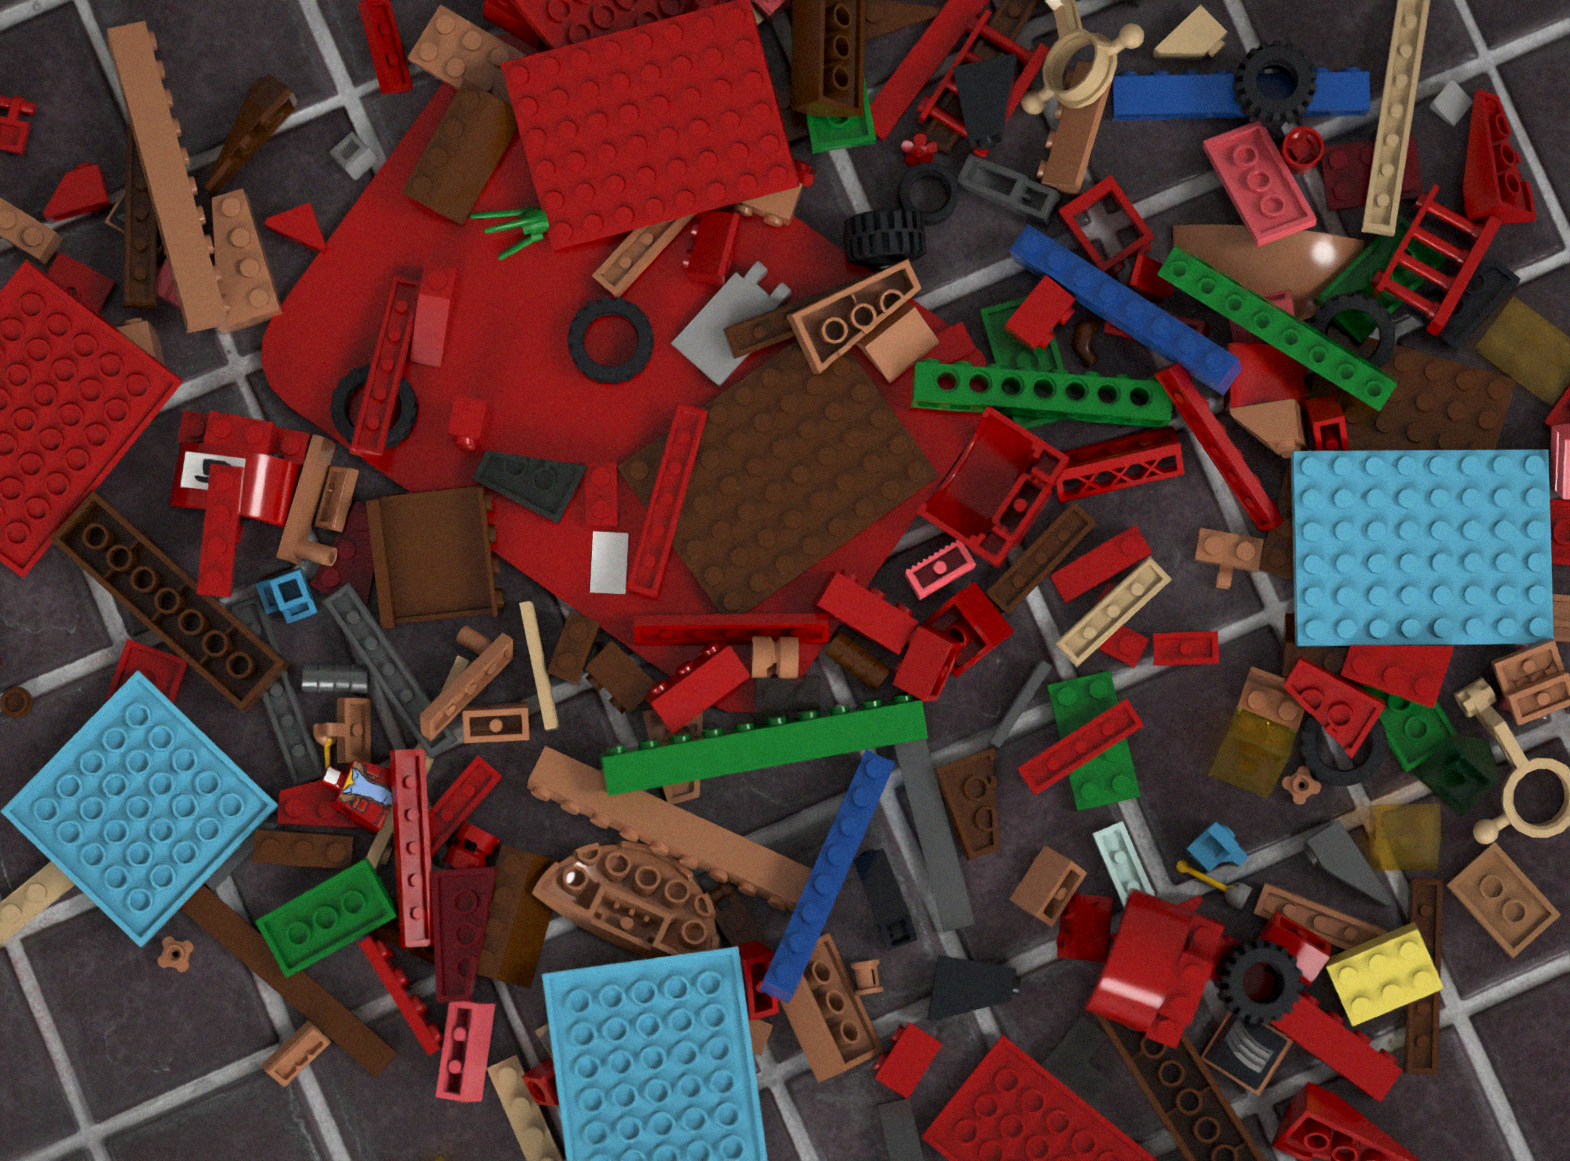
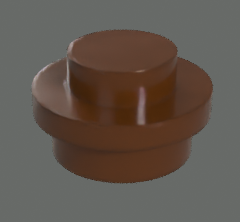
(16, 702)

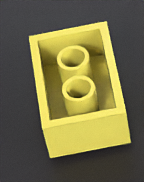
(1383, 974)

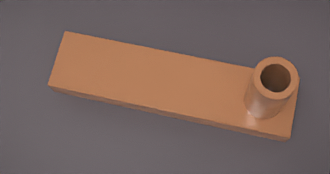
(294, 541)
(491, 661)

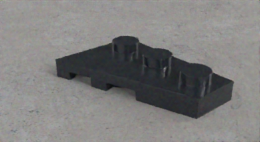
(1480, 298)

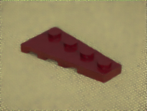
(459, 924)

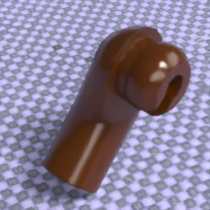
(1082, 341)

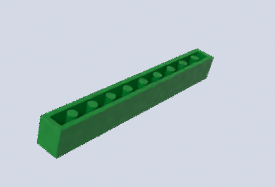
(762, 745)

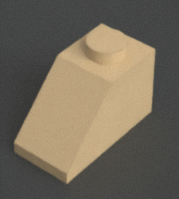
(1192, 38)

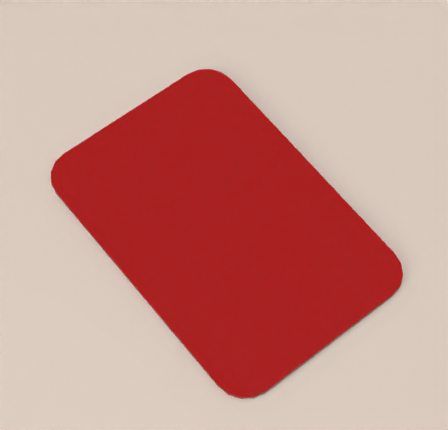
(514, 353)

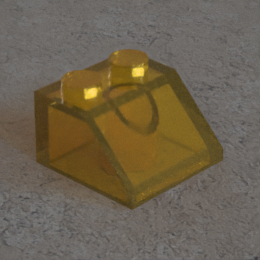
(1252, 752)
(1404, 836)

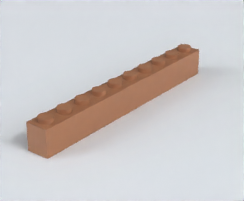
(167, 177)
(670, 830)

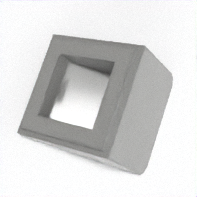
(1451, 103)
(354, 155)

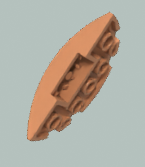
(1298, 262)
(632, 899)

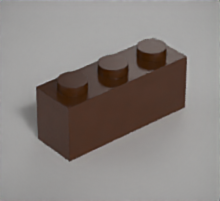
(303, 848)

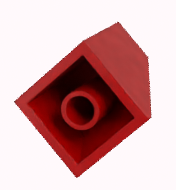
(1265, 377)

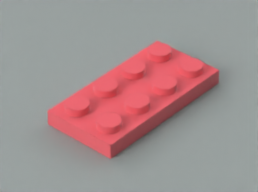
(1259, 183)

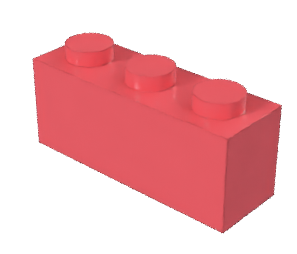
(465, 1051)

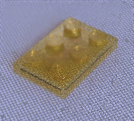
(1529, 350)

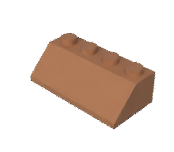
(1072, 140)
(830, 1016)

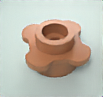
(1310, 786)
(183, 948)

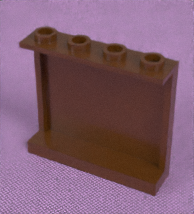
(434, 555)

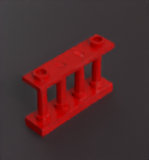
(1031, 60)
(1452, 286)

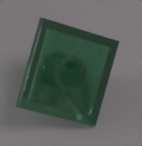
(1460, 771)

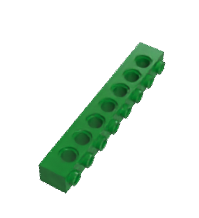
(1278, 327)
(961, 398)

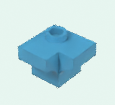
(289, 594)
(1215, 846)

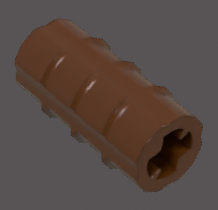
(857, 661)

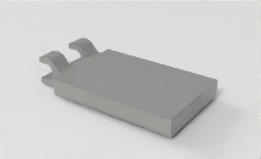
(735, 302)

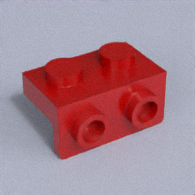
(1085, 928)

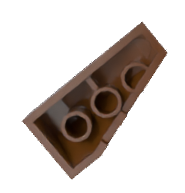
(259, 118)

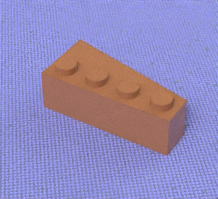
(242, 263)
(842, 318)

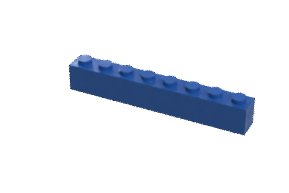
(1211, 95)
(1126, 310)
(827, 877)

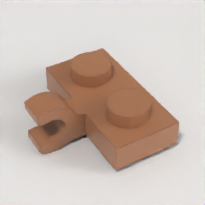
(1228, 552)
(351, 730)

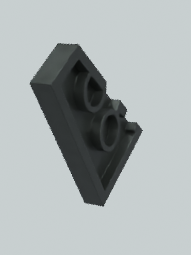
(532, 482)

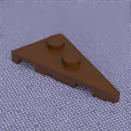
(888, 17)

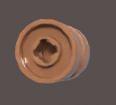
(774, 657)

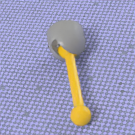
(1235, 894)

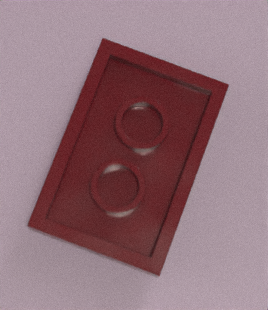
(1347, 174)

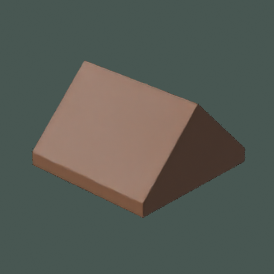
(898, 341)

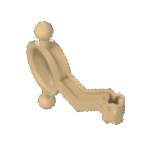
(1071, 39)
(1476, 700)

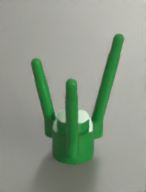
(530, 219)

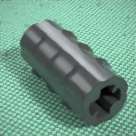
(336, 678)

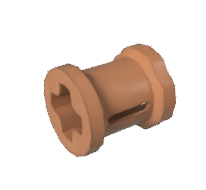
(867, 977)

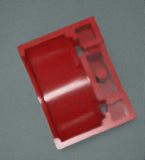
(267, 481)
(993, 490)
(1153, 970)

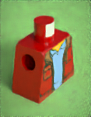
(361, 793)

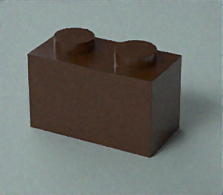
(574, 648)
(620, 677)

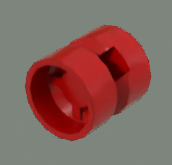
(1301, 150)
(461, 857)

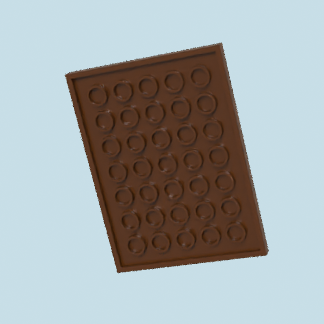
(1431, 408)
(785, 476)

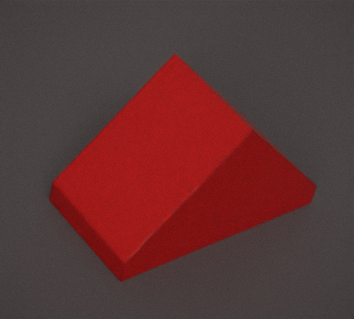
(299, 226)

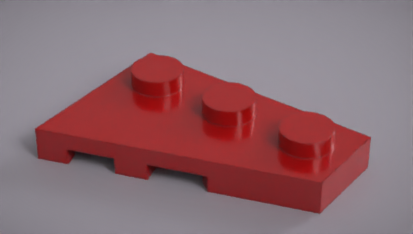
(1402, 671)
(1337, 704)
(311, 806)

